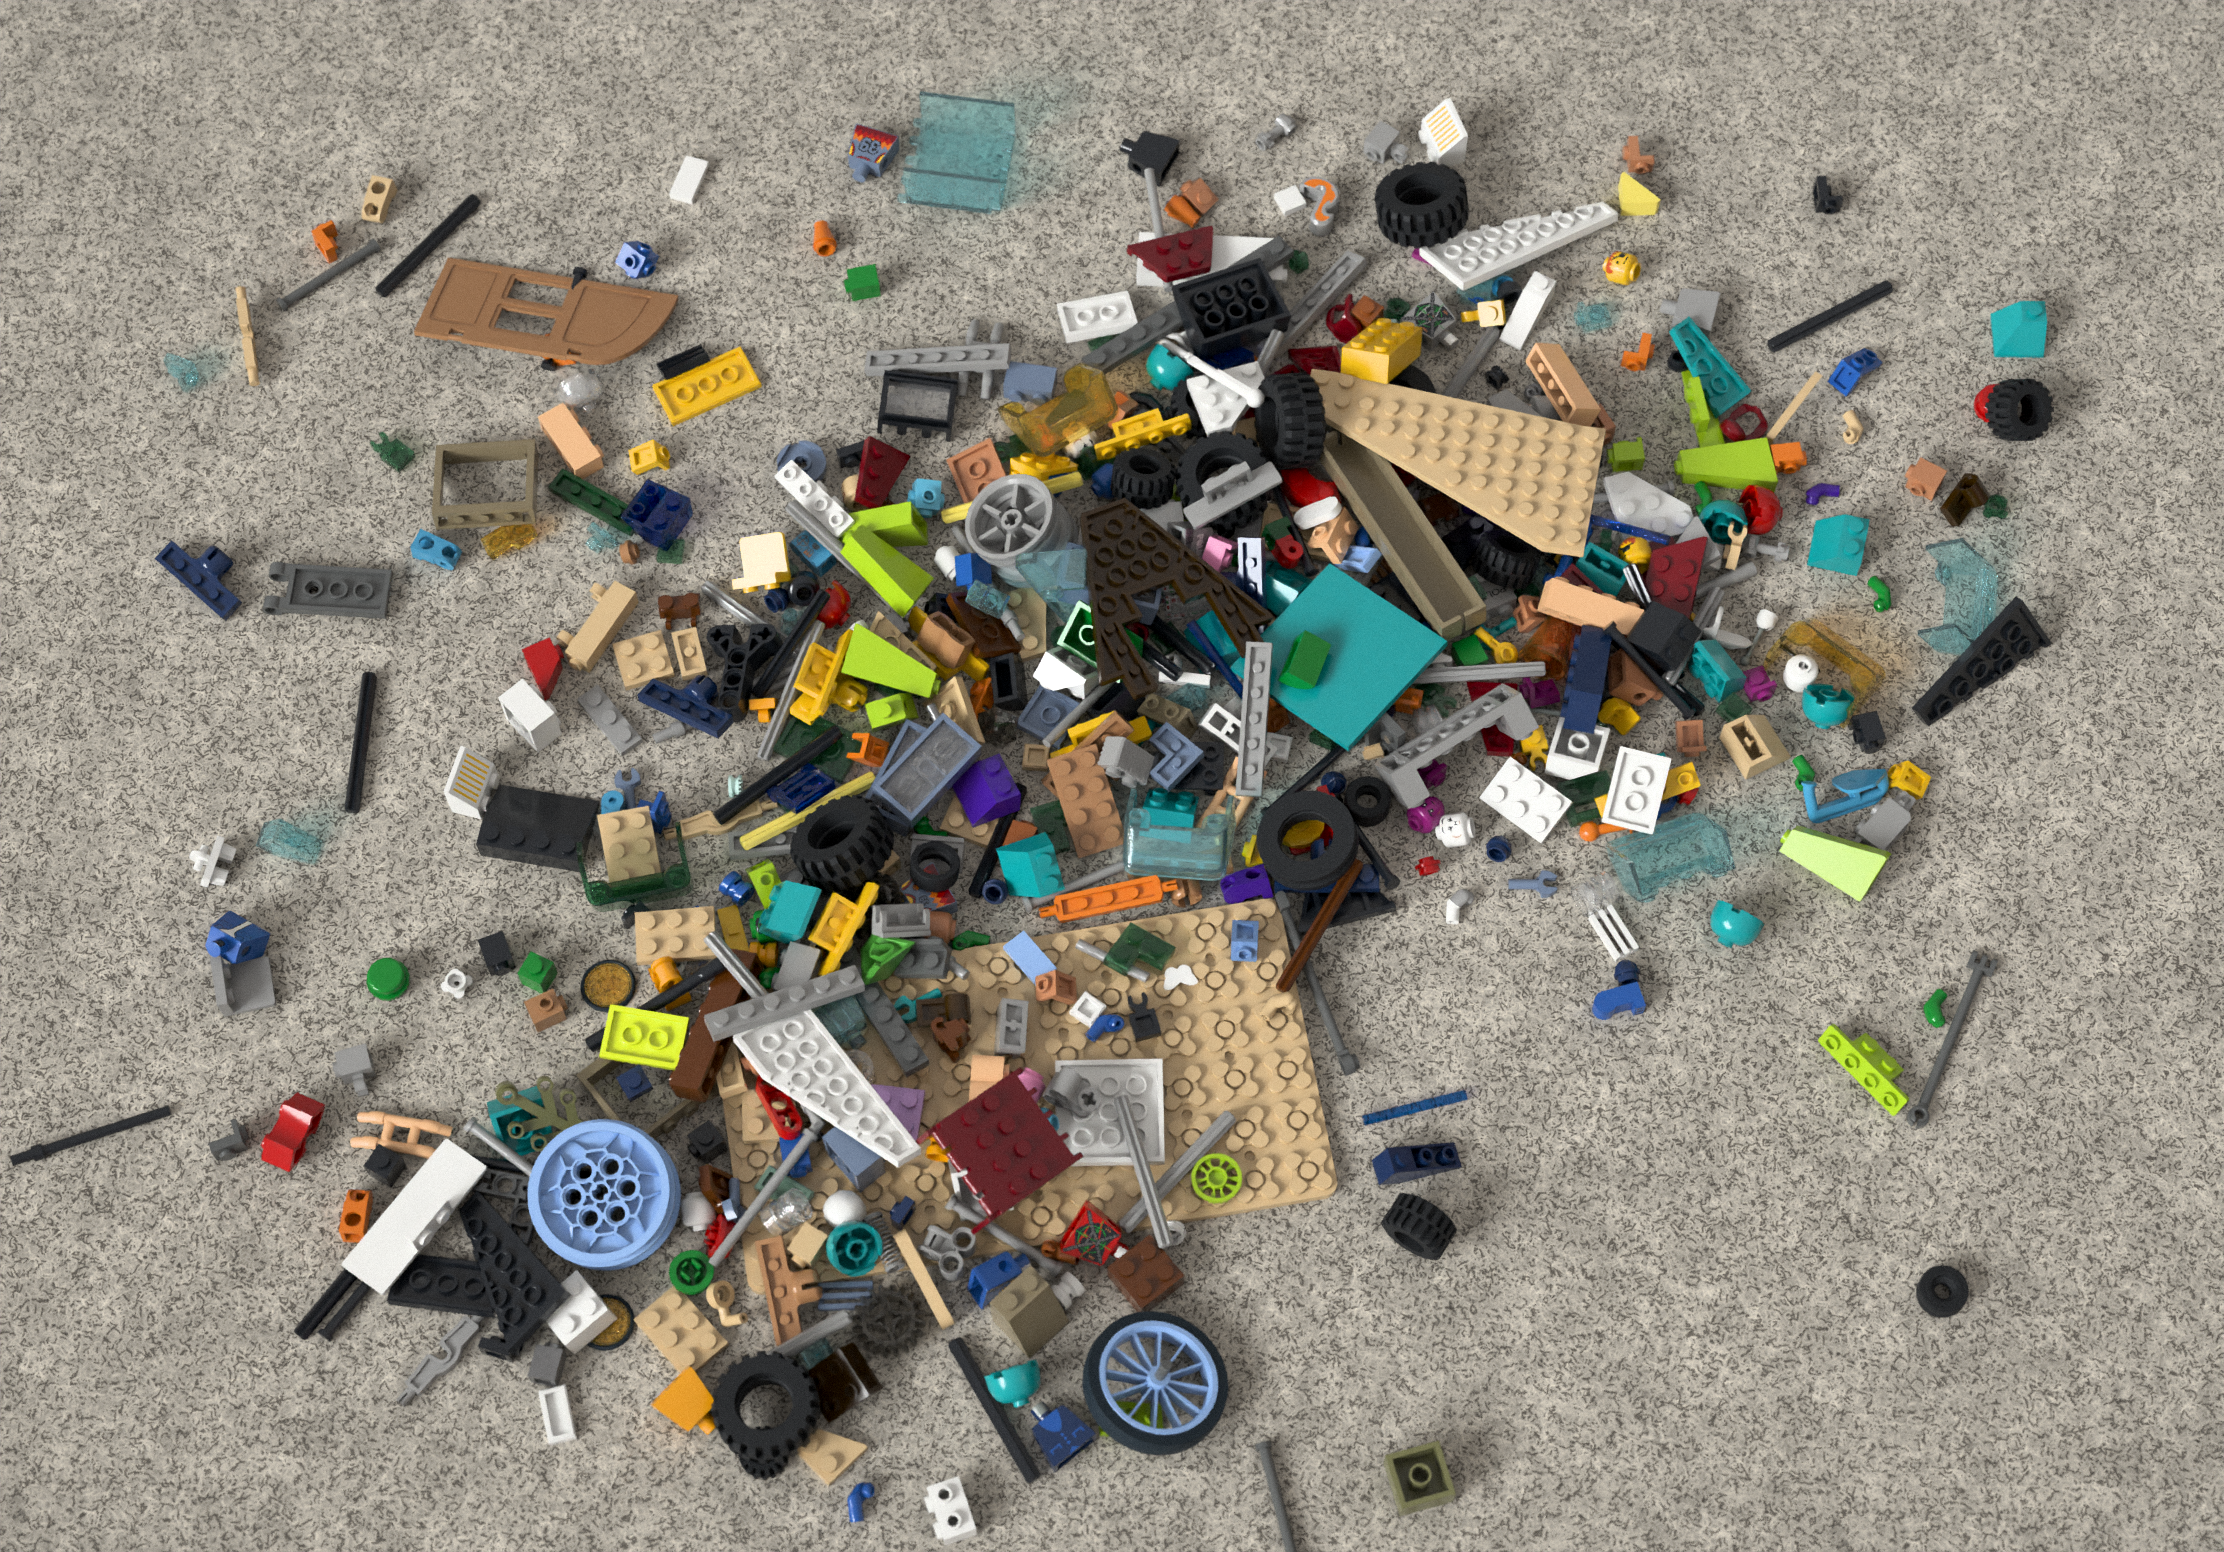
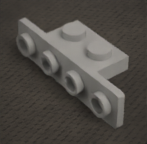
(1230, 491)

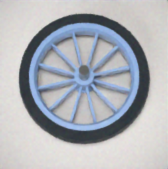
(1155, 1383)

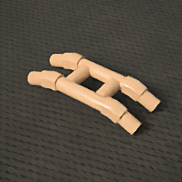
(1228, 788)
(389, 1122)

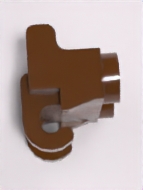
(1439, 507)
(679, 608)
(952, 1037)

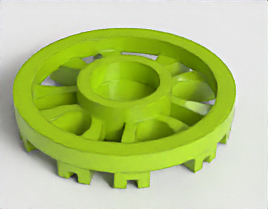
(1216, 1178)

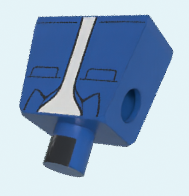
(236, 939)

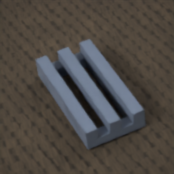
(845, 1295)

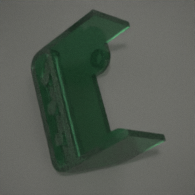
(649, 888)

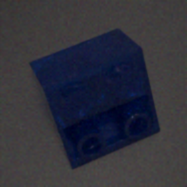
(658, 514)

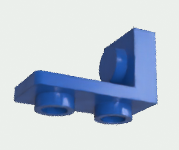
(1852, 369)
(659, 811)

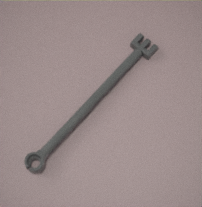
(1979, 969)
(1347, 1061)

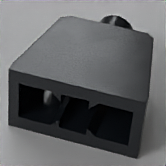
(1151, 152)

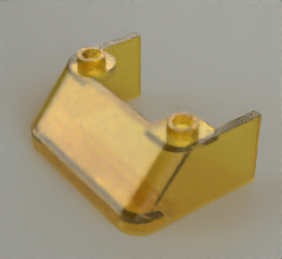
(1864, 672)

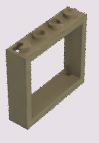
(486, 513)
(666, 1124)

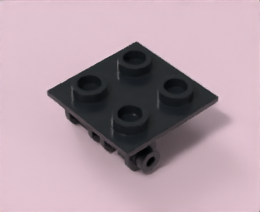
(1208, 772)

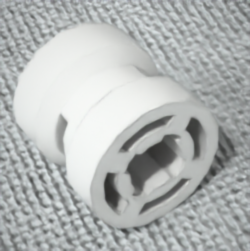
(1067, 1289)

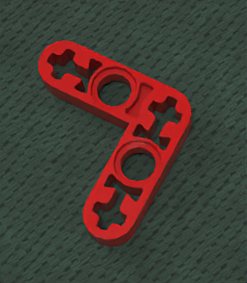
(777, 1117)

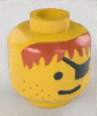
(1622, 268)
(1635, 551)

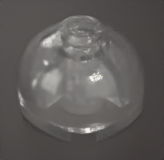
(580, 391)

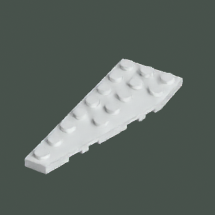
(816, 1072)

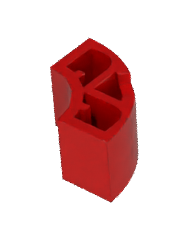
(1304, 489)
(288, 1138)

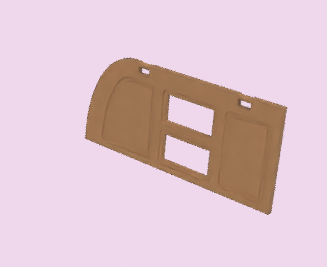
(594, 320)

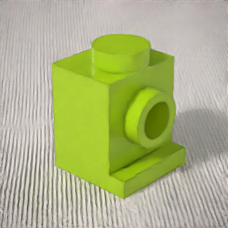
(1626, 455)

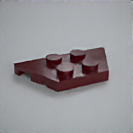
(1177, 254)
(1676, 574)

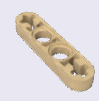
(923, 1279)

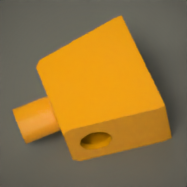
(686, 1402)

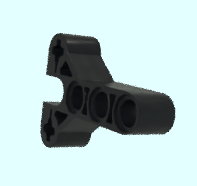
(741, 662)

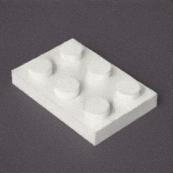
(1096, 316)
(1636, 790)
(1526, 800)

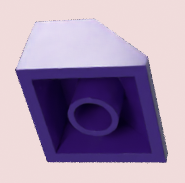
(987, 791)

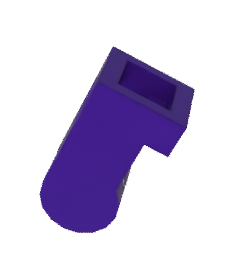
(1246, 884)

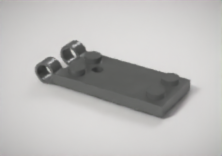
(340, 593)

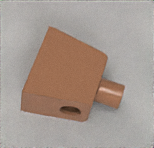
(1629, 681)

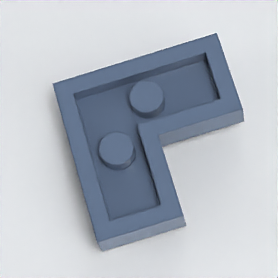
(1179, 757)

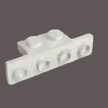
(815, 499)

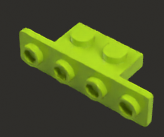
(1700, 414)
(1868, 1065)

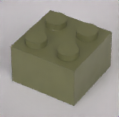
(1419, 1478)

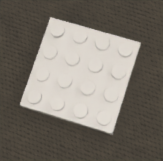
(1100, 1132)

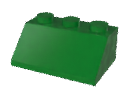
(1079, 637)

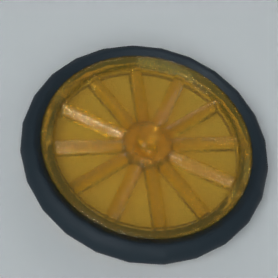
(608, 984)
(620, 1329)

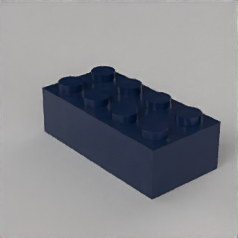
(1585, 679)

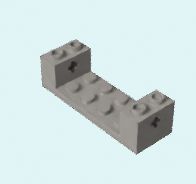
(1499, 706)

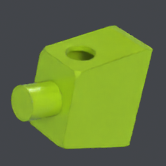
(891, 711)

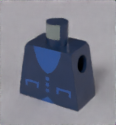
(1060, 1434)

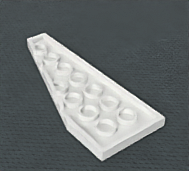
(1494, 250)

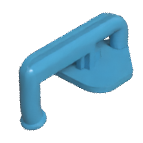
(1850, 783)

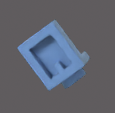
(1244, 940)

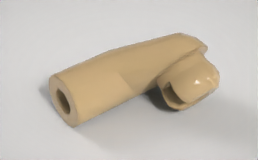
(1277, 1001)

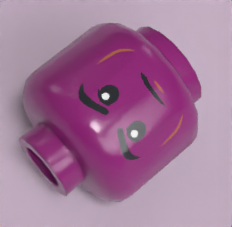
(1426, 816)

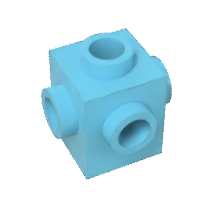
(926, 497)

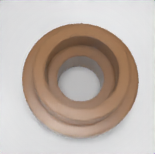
(629, 552)

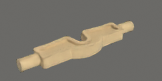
(248, 339)
(706, 823)

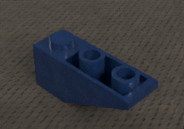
(1415, 1162)

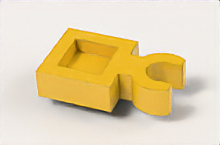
(1534, 747)

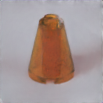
(1550, 645)

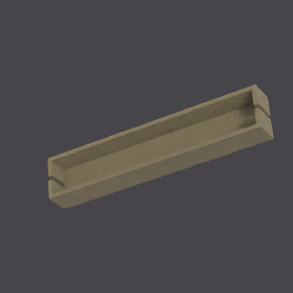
(1404, 536)

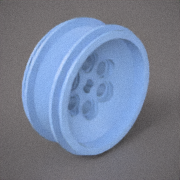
(648, 1211)

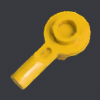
(1501, 652)

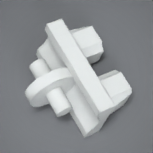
(219, 852)

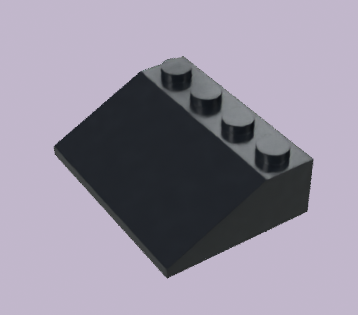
(1230, 308)
(536, 827)

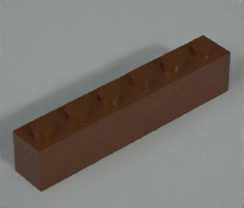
(701, 1056)

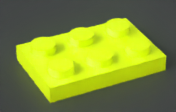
(644, 1037)

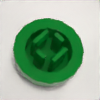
(387, 979)
(691, 1272)

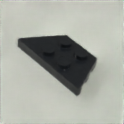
(1353, 908)

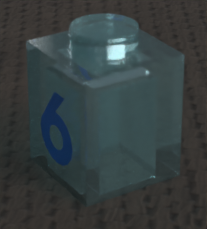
(1477, 293)

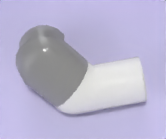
(1460, 898)

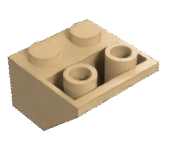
(1753, 744)

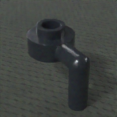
(1509, 292)

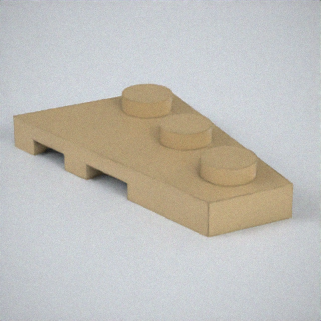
(886, 630)

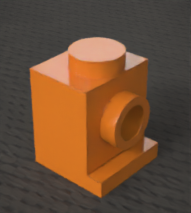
(1788, 457)

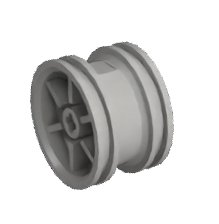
(1018, 517)

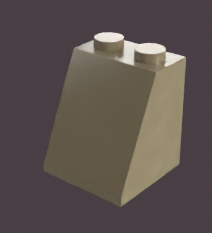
(1028, 1312)

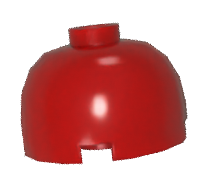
(1761, 508)
(836, 608)

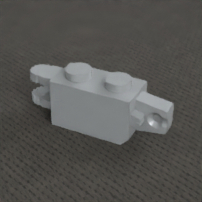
(1887, 822)
(798, 964)

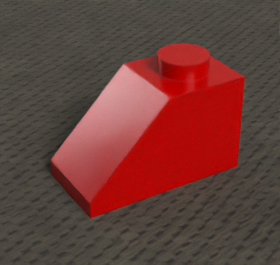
(545, 664)

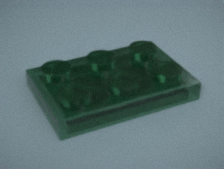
(830, 761)

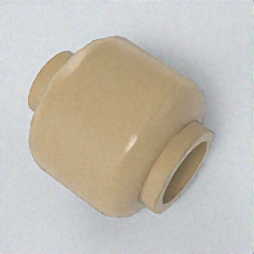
(848, 491)

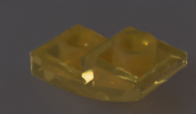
(507, 536)

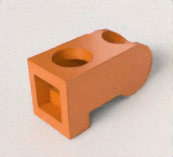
(356, 1215)

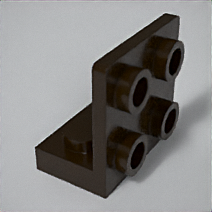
(843, 1381)

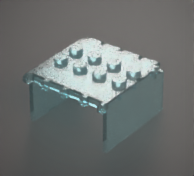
(960, 153)

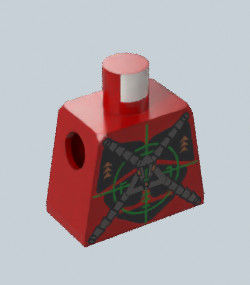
(1093, 1236)

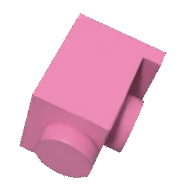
(1218, 552)

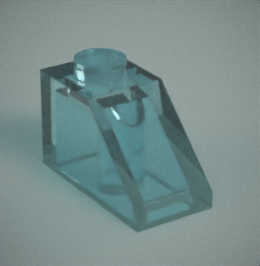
(288, 841)

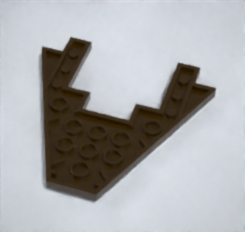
(1134, 557)

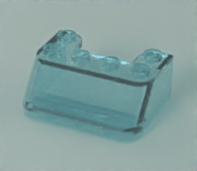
(1671, 853)

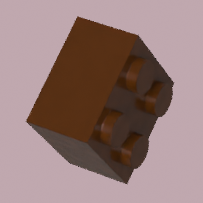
(1145, 1275)

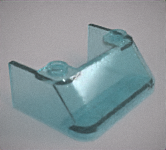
(1052, 574)
(1969, 596)
(1177, 850)

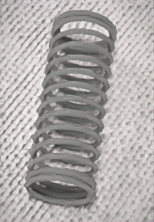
(895, 1265)

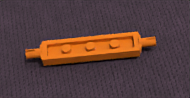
(1108, 899)

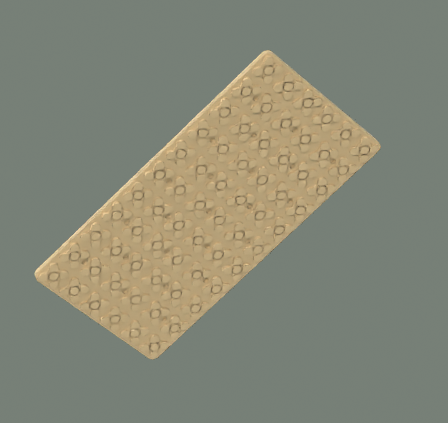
(1213, 1058)

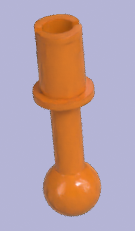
(1590, 830)

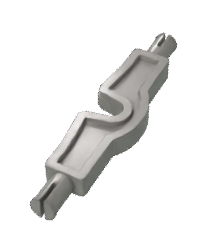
(432, 1367)

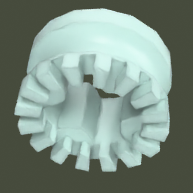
(735, 785)

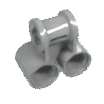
(1069, 1090)
(943, 1248)

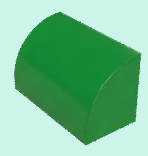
(1304, 661)

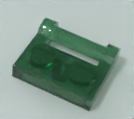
(1582, 792)

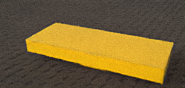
(733, 928)

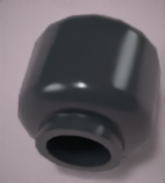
(803, 587)

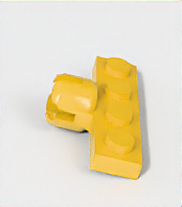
(846, 694)

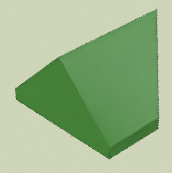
(881, 957)

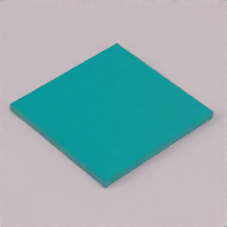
(1370, 662)

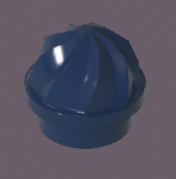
(777, 599)
(1335, 782)
(1499, 848)
(995, 891)
(1626, 972)

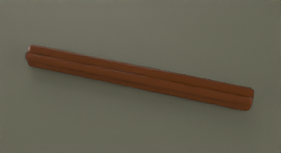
(1318, 927)

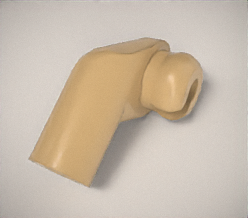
(1854, 428)

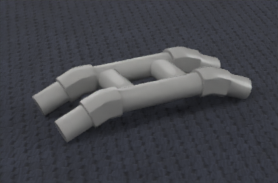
(988, 375)

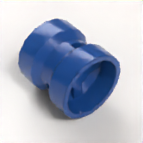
(736, 888)

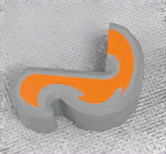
(1327, 205)

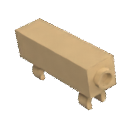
(601, 626)

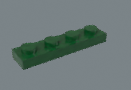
(590, 500)

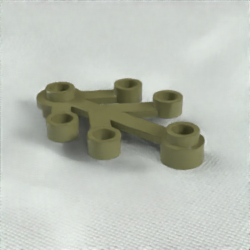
(545, 1115)

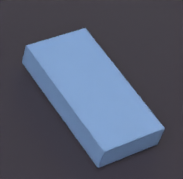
(1359, 559)
(1028, 956)

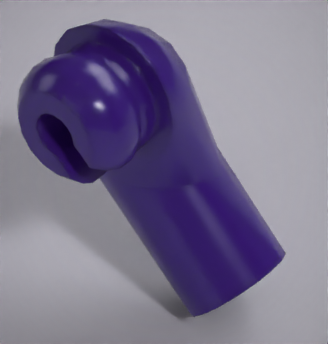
(1819, 490)

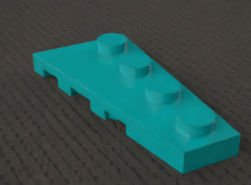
(1718, 379)

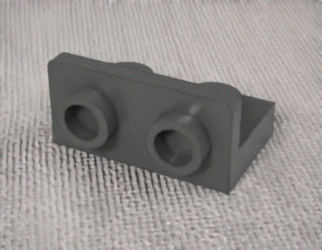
(1387, 733)
(925, 959)

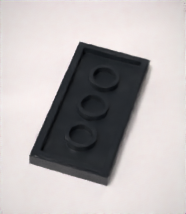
(442, 1286)

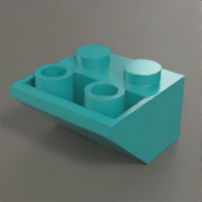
(1602, 569)
(1715, 670)
(1171, 808)

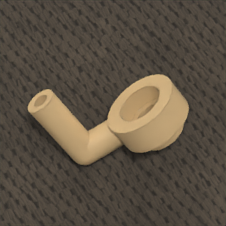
(723, 1301)

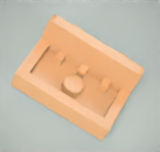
(1335, 536)

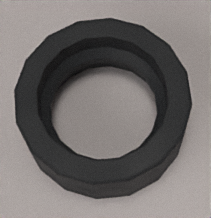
(932, 882)

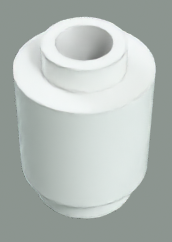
(946, 561)

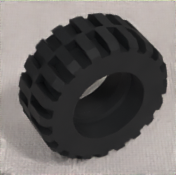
(1421, 205)
(1291, 421)
(1219, 453)
(842, 844)
(753, 1373)

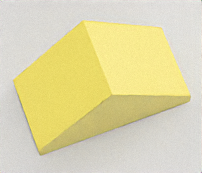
(1636, 198)

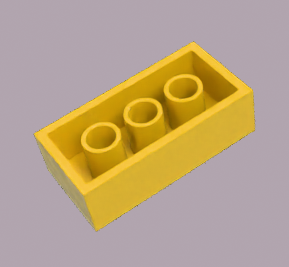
(1382, 350)

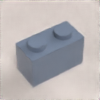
(1030, 383)

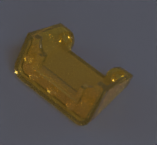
(1066, 417)

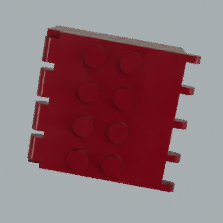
(1003, 1146)

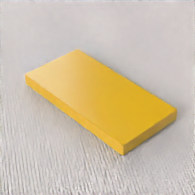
(707, 386)

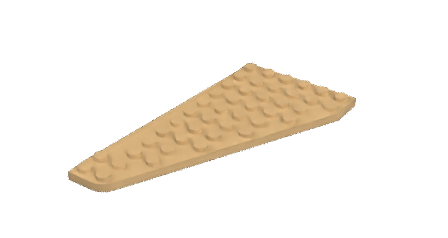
(1500, 462)

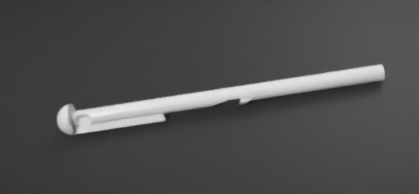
(1254, 397)

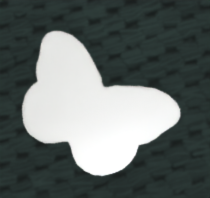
(1175, 976)

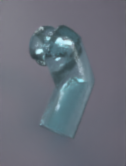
(788, 621)

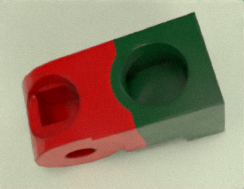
(1282, 544)

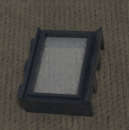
(917, 403)

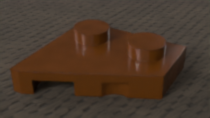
(714, 1185)

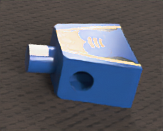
(994, 1276)

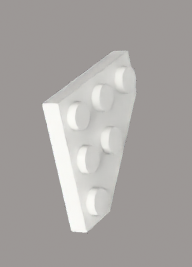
(1217, 404)
(1645, 506)

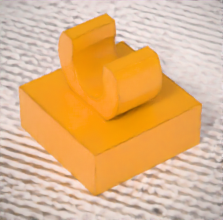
(763, 707)

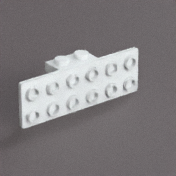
(414, 1217)

